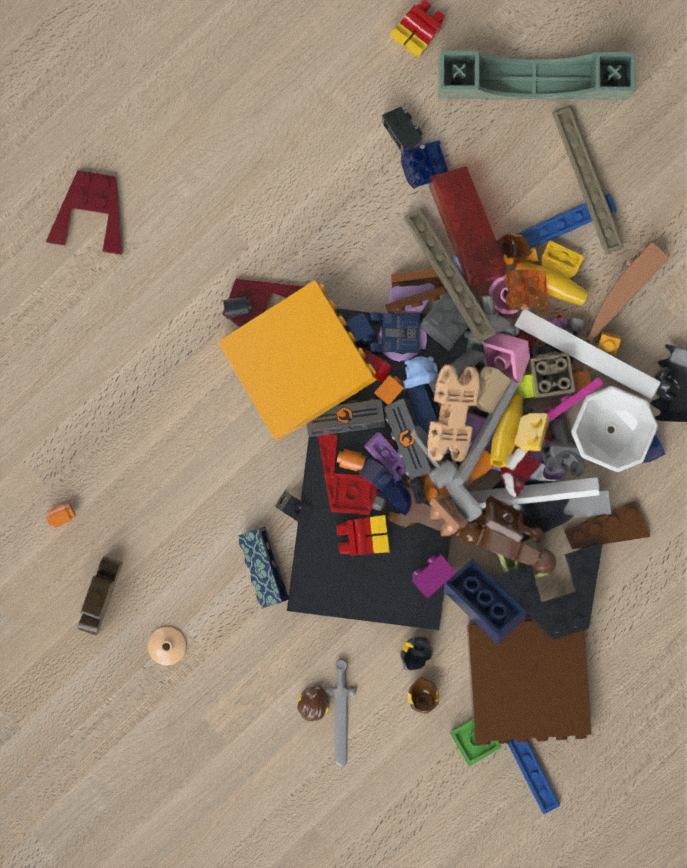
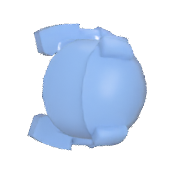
(420, 371)

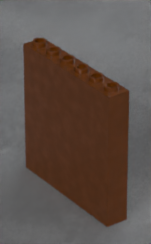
(528, 685)

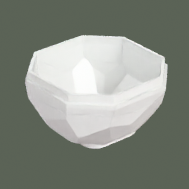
(632, 425)

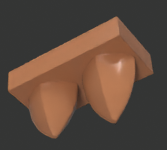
(452, 518)

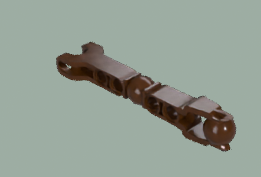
(474, 534)

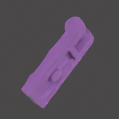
(386, 455)

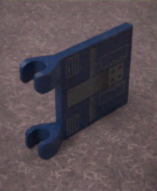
(399, 333)

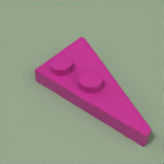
(569, 401)

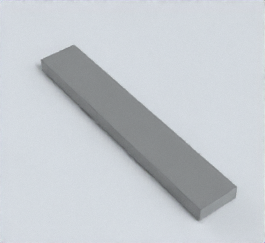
(484, 435)

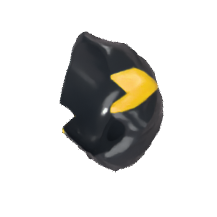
(416, 653)

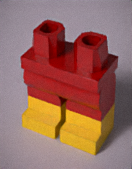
(417, 21)
(358, 538)

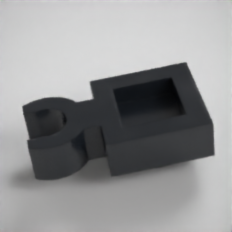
(542, 350)

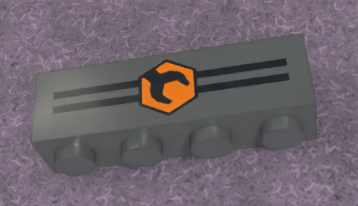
(348, 418)
(402, 421)

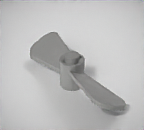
(444, 475)

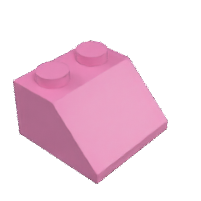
(507, 355)

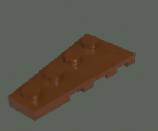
(618, 526)

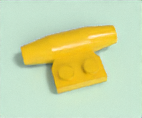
(560, 266)
(518, 430)

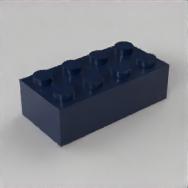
(485, 601)

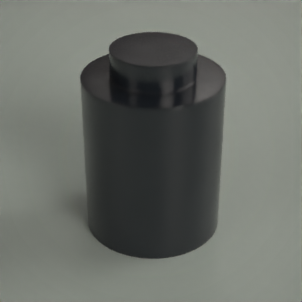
(237, 307)

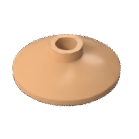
(174, 639)

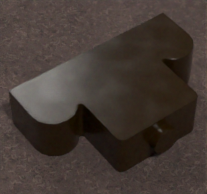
(99, 595)

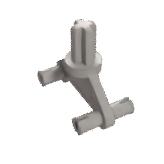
(496, 320)

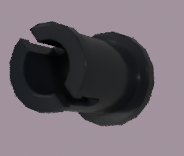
(418, 490)

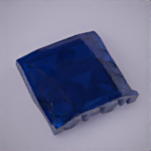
(422, 163)

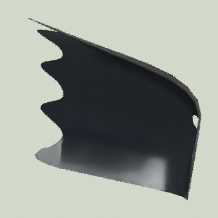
(677, 408)
(542, 514)

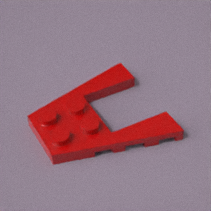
(345, 491)

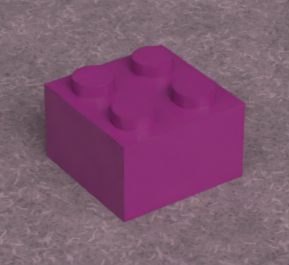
(432, 575)

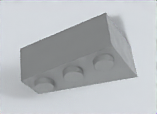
(589, 505)

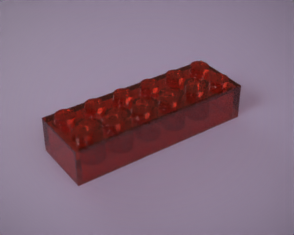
(467, 226)

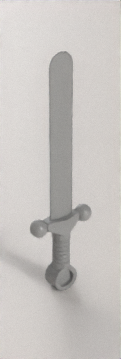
(340, 713)

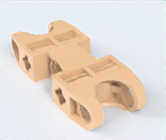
(453, 413)

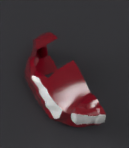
(520, 467)

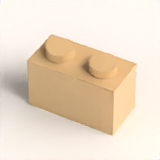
(491, 388)

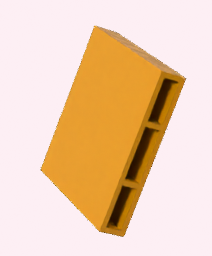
(297, 360)

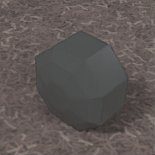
(380, 501)

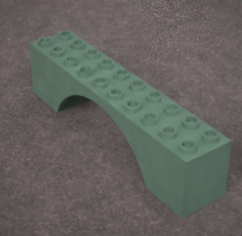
(578, 78)

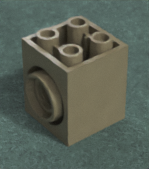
(551, 375)

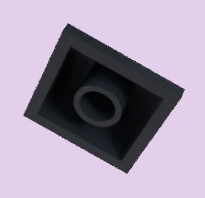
(401, 128)

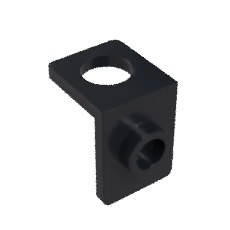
(293, 507)

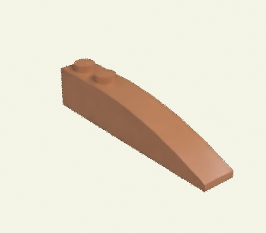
(629, 283)

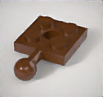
(509, 521)

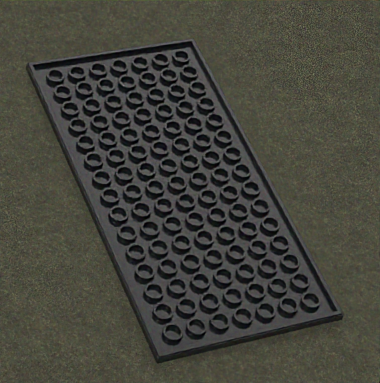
(374, 584)

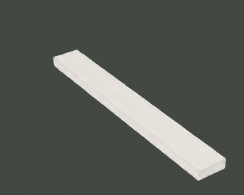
(587, 354)
(540, 492)

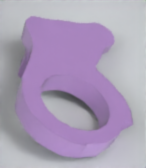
(399, 293)

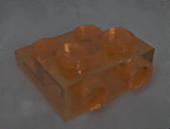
(526, 289)

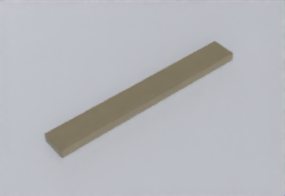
(588, 180)
(450, 275)

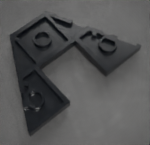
(564, 613)

